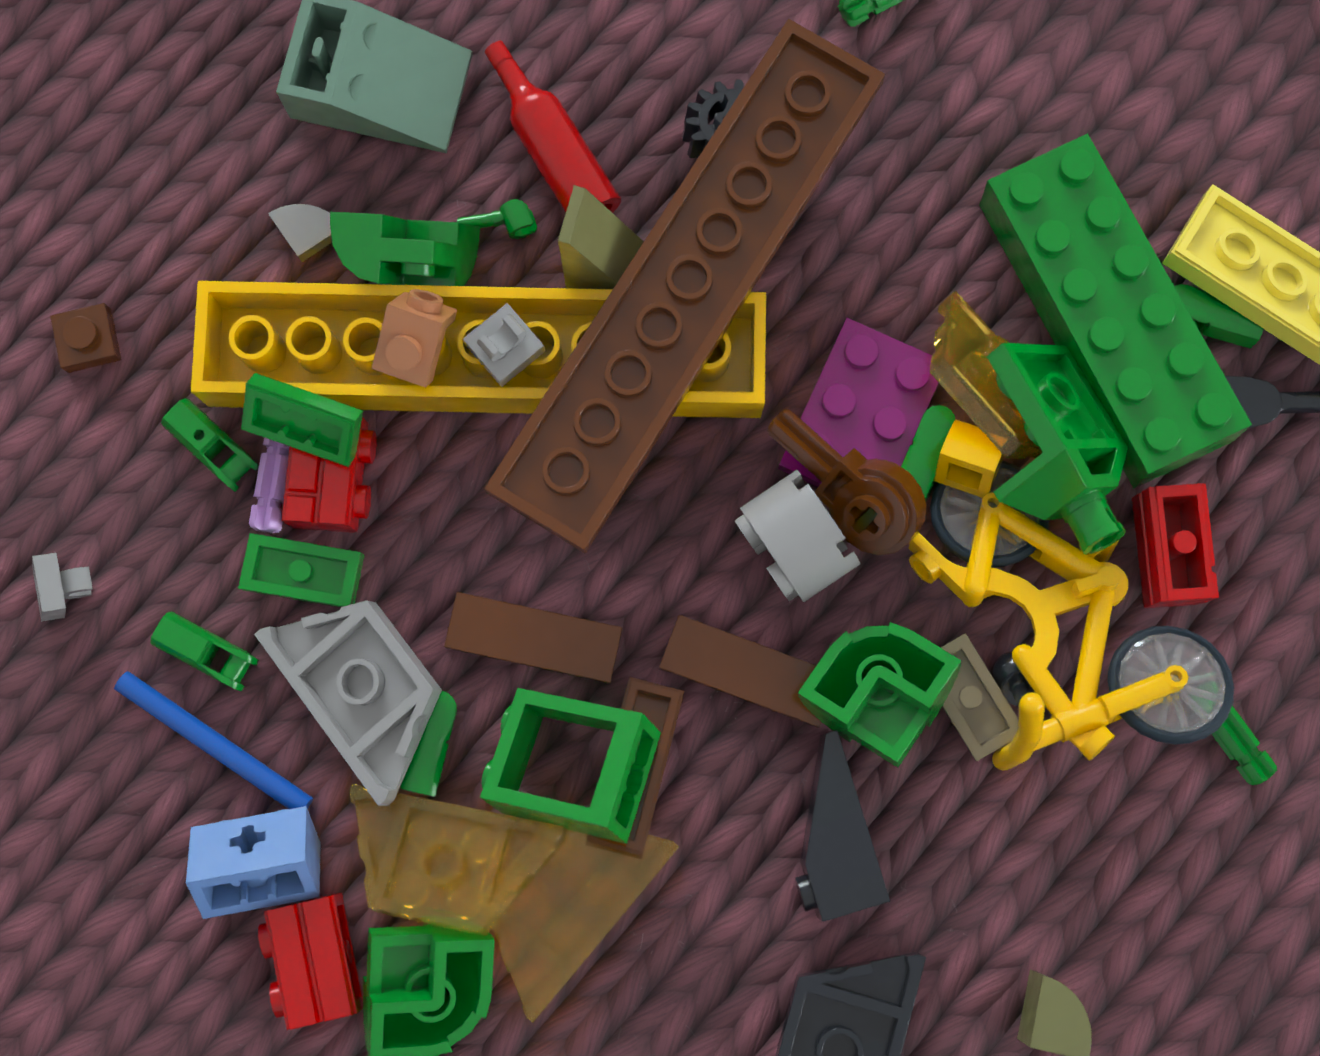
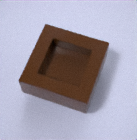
(85, 338)

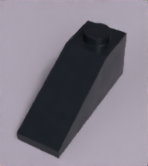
(837, 847)

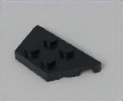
(852, 1009)

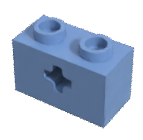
(254, 862)

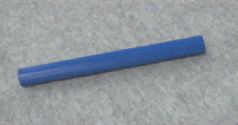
(211, 742)

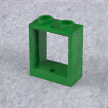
(620, 780)

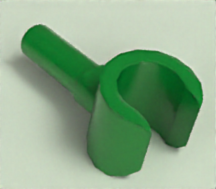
(514, 214)

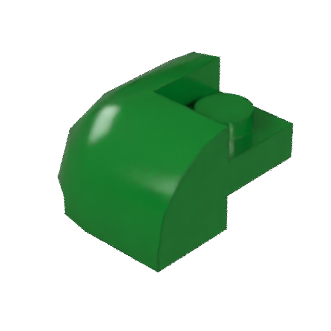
(405, 250)
(881, 688)
(424, 988)

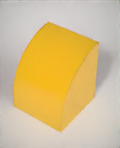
(968, 460)

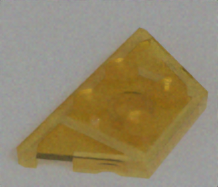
(971, 381)
(447, 859)
(570, 912)

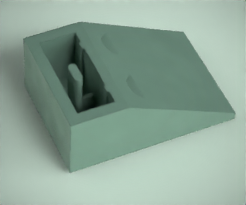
(372, 75)

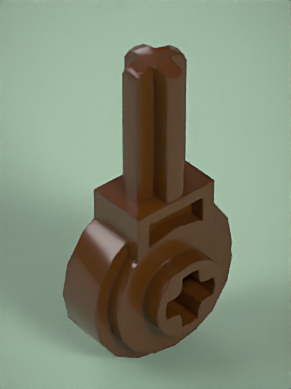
(869, 500)

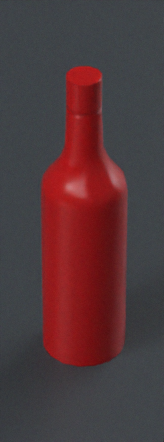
(550, 135)

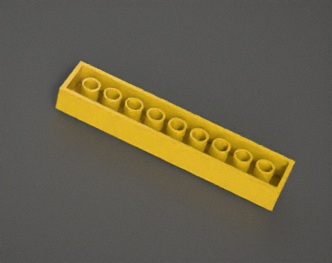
(329, 333)

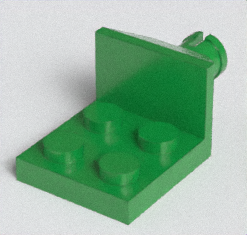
(1077, 439)

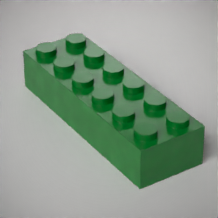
(1113, 307)

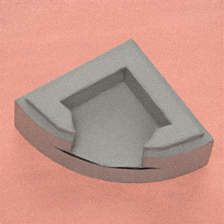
(304, 228)

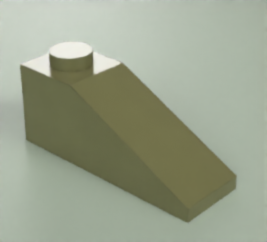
(594, 243)

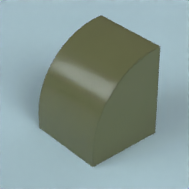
(1054, 1018)

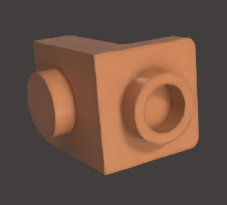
(413, 336)

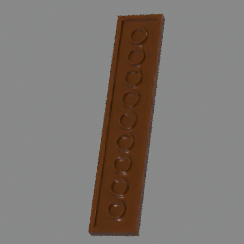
(684, 286)

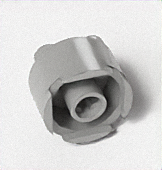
(798, 537)

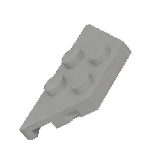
(359, 688)

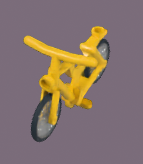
(1159, 679)

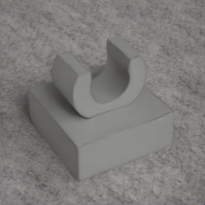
(504, 344)
(56, 586)

